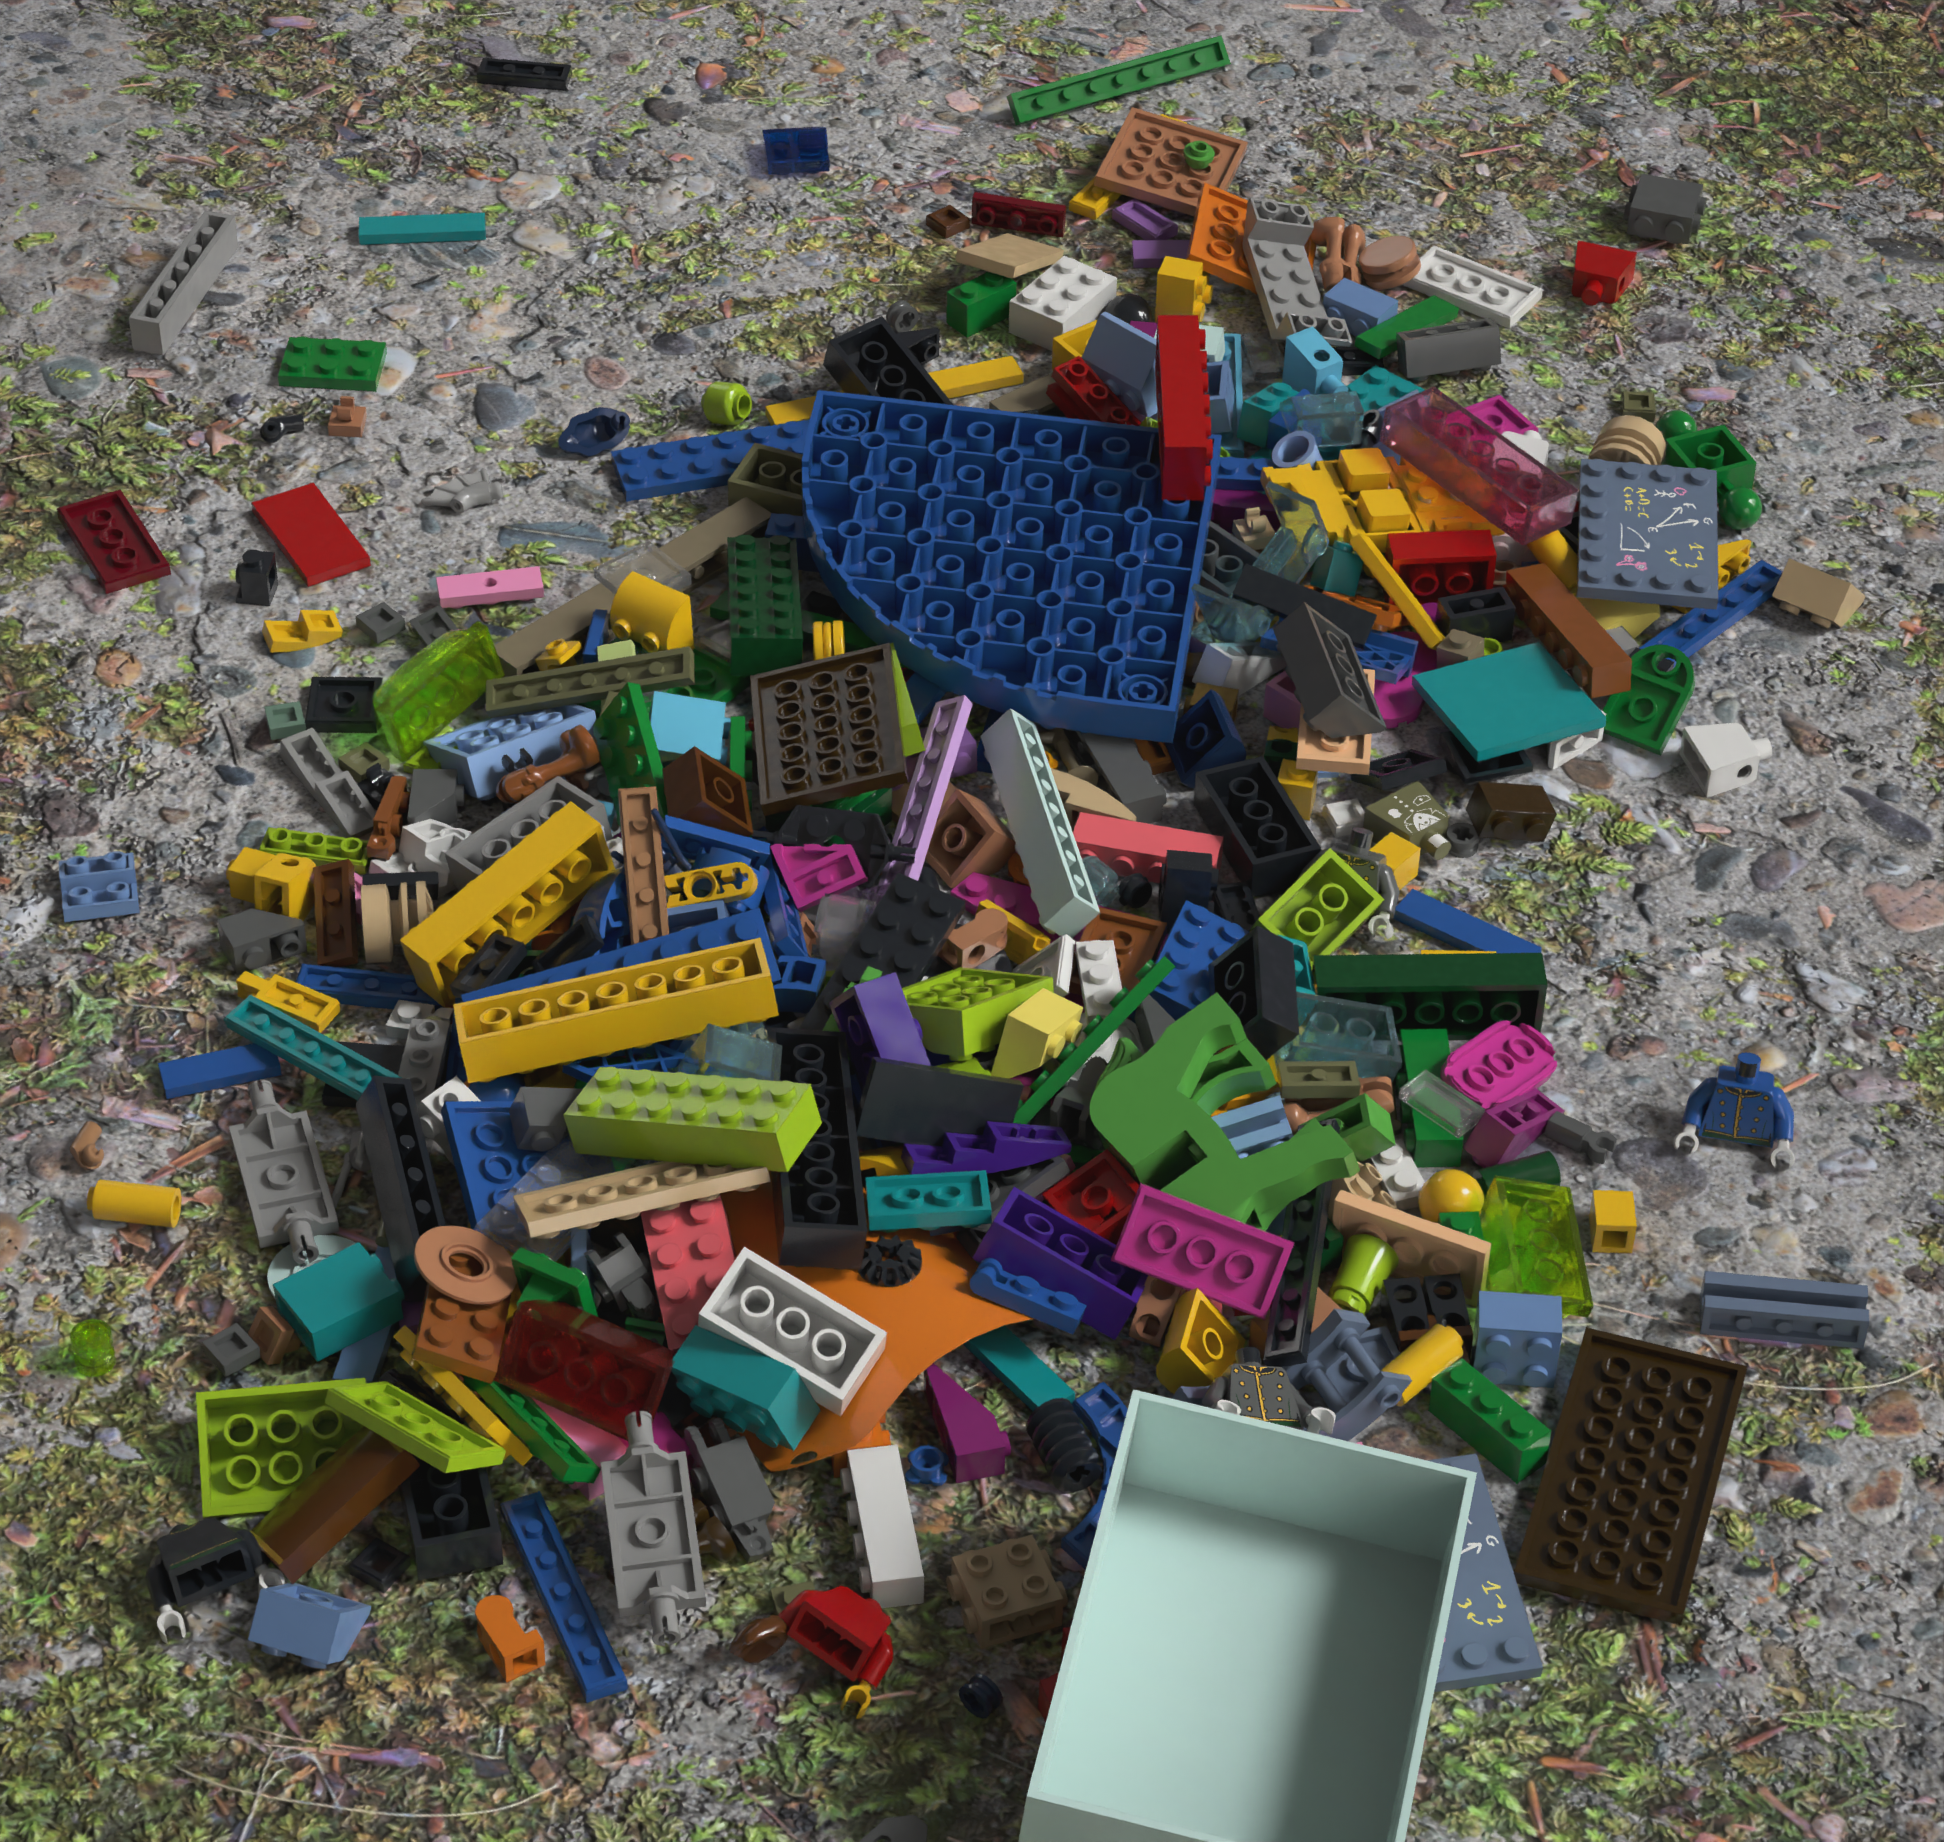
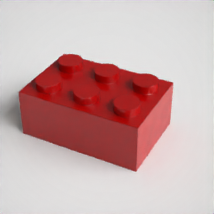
(1442, 562)

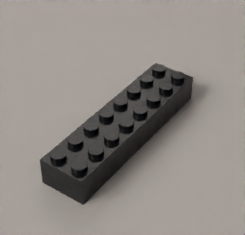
(821, 1196)

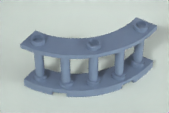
(1330, 1341)

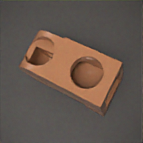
(976, 940)
(1155, 1311)

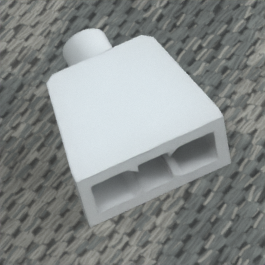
(1722, 756)

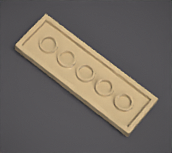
(628, 1193)

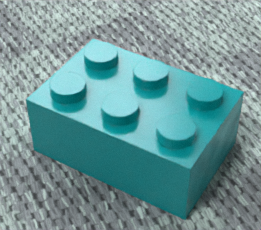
(744, 1388)

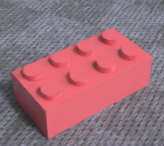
(688, 1258)

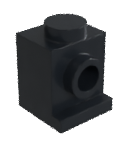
(257, 578)

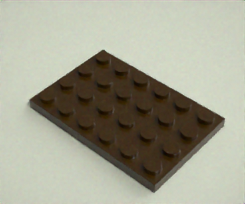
(827, 729)

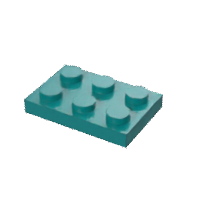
(928, 1201)

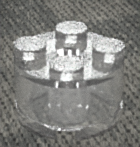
(838, 925)

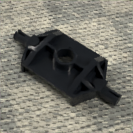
(859, 829)

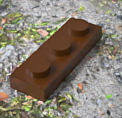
(335, 914)

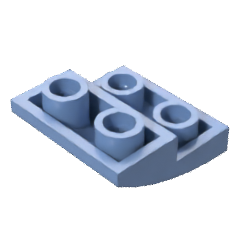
(98, 886)

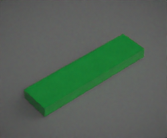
(1382, 338)

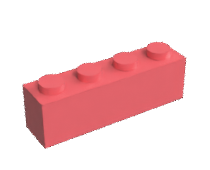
(1139, 846)

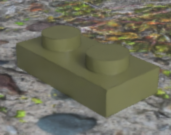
(1318, 1079)

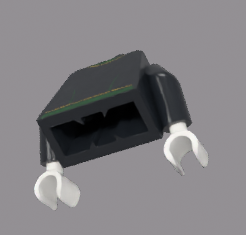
(200, 1562)

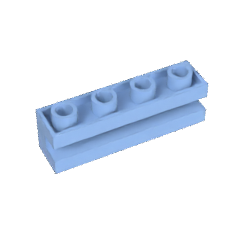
(1255, 1126)

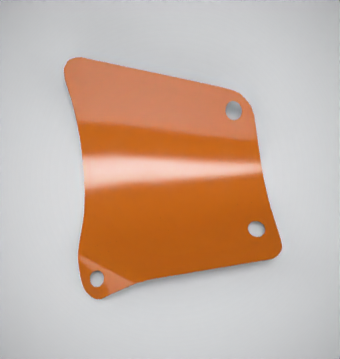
(920, 1319)

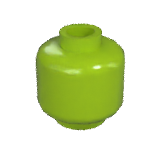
(726, 403)

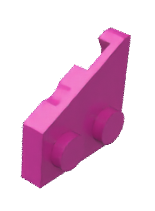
(818, 870)

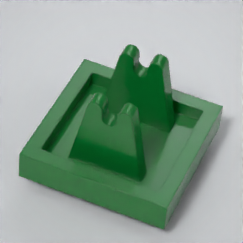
(547, 1280)

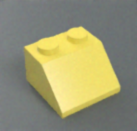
(1036, 1033)

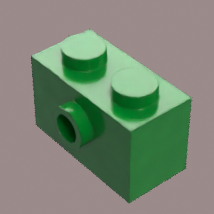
(979, 303)

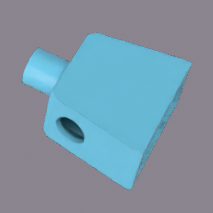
(1312, 364)

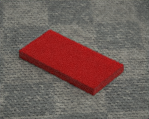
(311, 534)

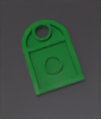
(1655, 701)

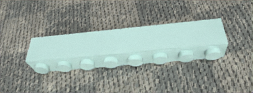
(1039, 825)

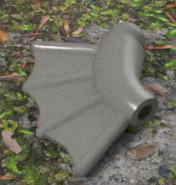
(465, 492)

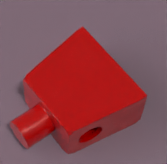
(1601, 272)

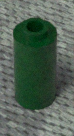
(1537, 1168)

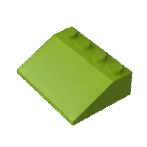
(969, 1008)
(265, 1443)

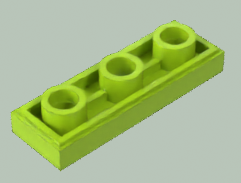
(318, 847)

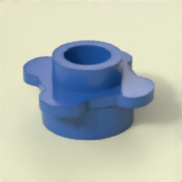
(927, 1466)

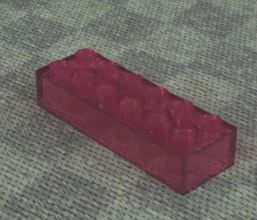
(1478, 465)

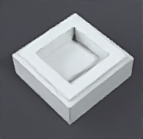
(1343, 816)

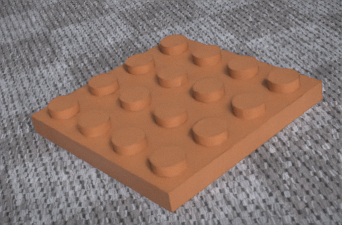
(1151, 164)

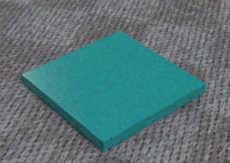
(1508, 701)

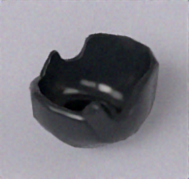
(1130, 308)

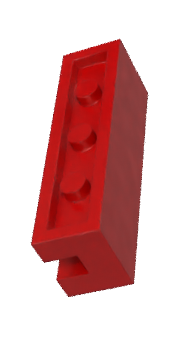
(1085, 396)

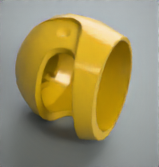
(1449, 1192)

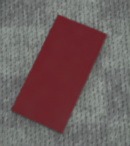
(113, 541)

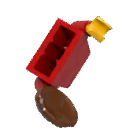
(833, 1626)

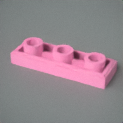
(490, 587)

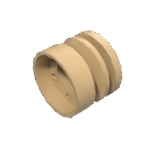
(1629, 440)
(390, 920)

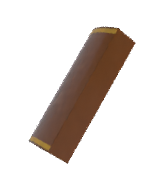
(332, 1502)

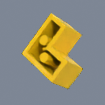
(1182, 288)

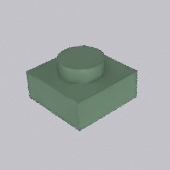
(284, 720)

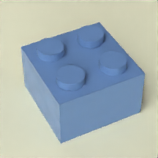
(1517, 1338)

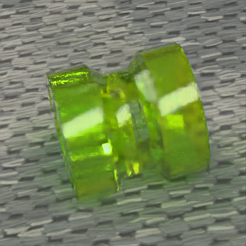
(93, 1347)

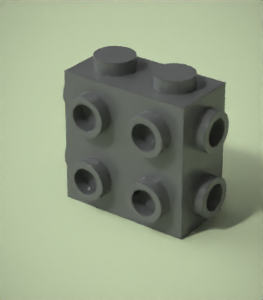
(1664, 209)

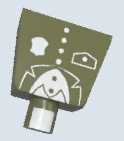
(1413, 816)

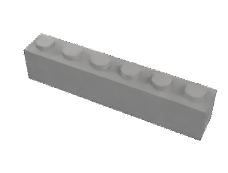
(183, 283)

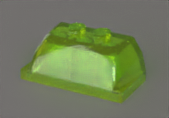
(434, 688)
(1535, 1243)

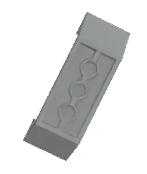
(1283, 273)

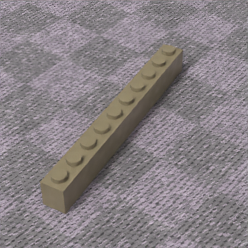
(699, 551)

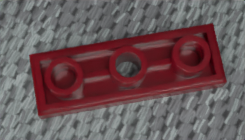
(1018, 214)

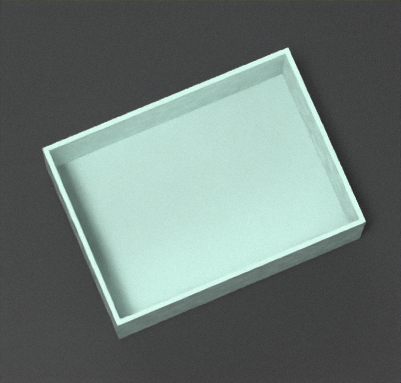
(1250, 1638)

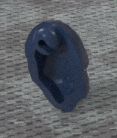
(594, 432)

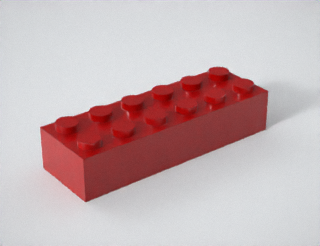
(1182, 407)

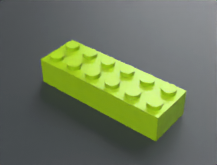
(693, 1118)

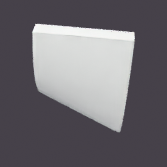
(423, 850)

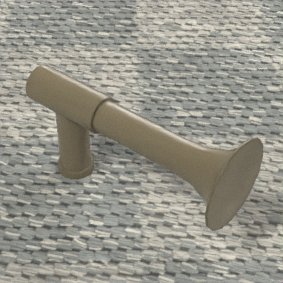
(1063, 746)

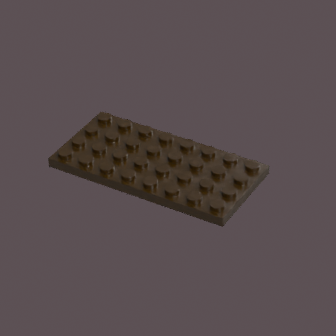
(1631, 1476)

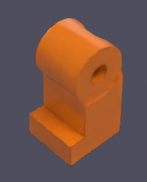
(505, 1641)

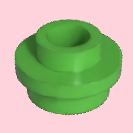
(1198, 154)

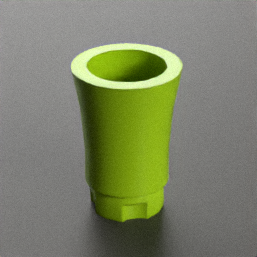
(1361, 1272)

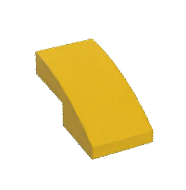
(310, 631)

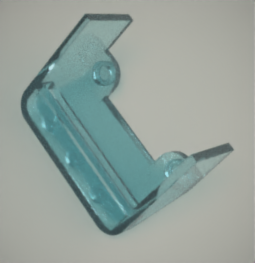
(1286, 555)

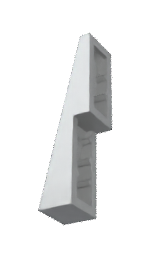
(326, 782)

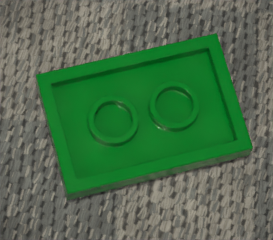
(332, 364)

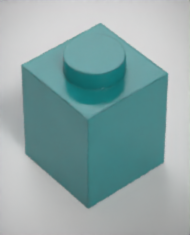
(1338, 569)

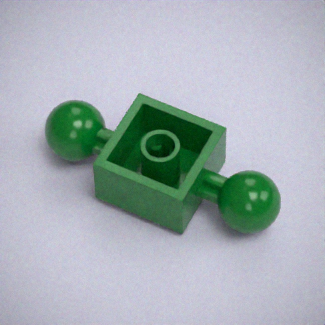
(1719, 451)

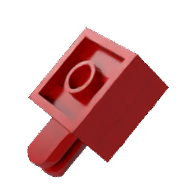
(1096, 1196)

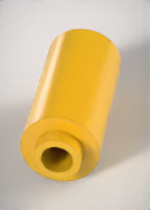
(1558, 556)
(135, 1203)
(1426, 1359)

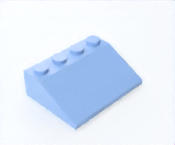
(486, 741)

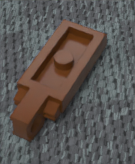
(389, 819)

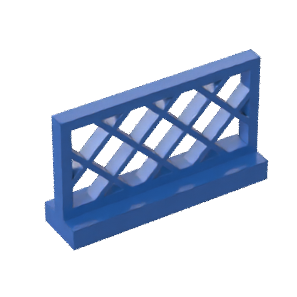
(1383, 652)

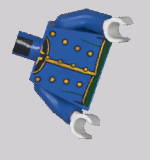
(1740, 1108)

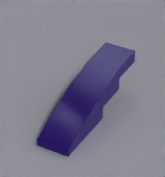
(998, 1149)

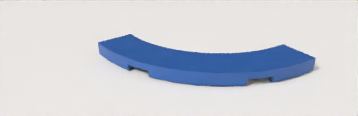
(1104, 1417)

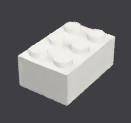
(1060, 301)

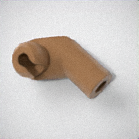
(84, 1148)

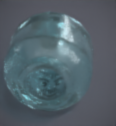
(1102, 880)

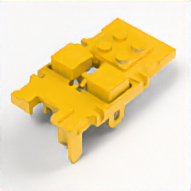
(1365, 477)

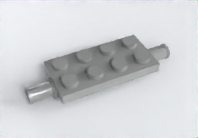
(283, 1175)
(652, 1531)

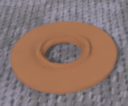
(432, 1262)

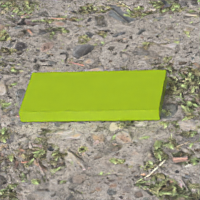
(415, 1426)

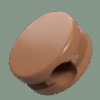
(1389, 262)

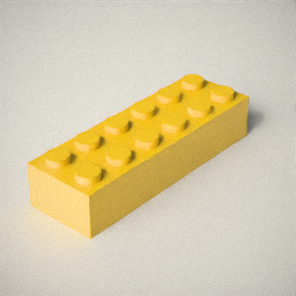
(510, 898)

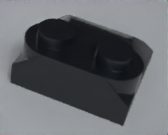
(1470, 771)

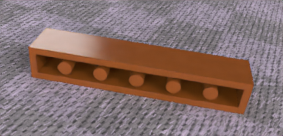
(1568, 631)

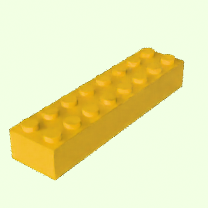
(614, 1010)

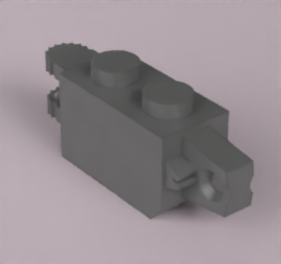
(732, 1488)

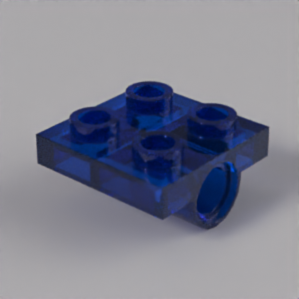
(796, 150)

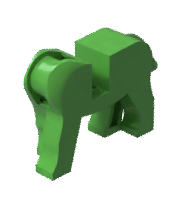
(1159, 1125)

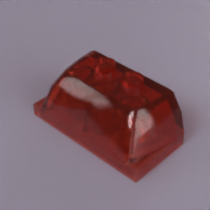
(583, 1365)

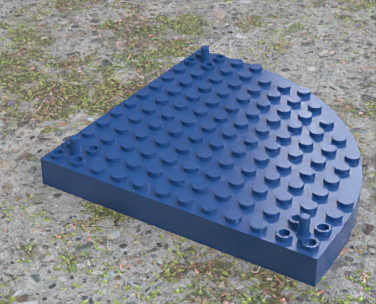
(1010, 555)

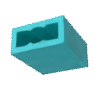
(339, 1300)

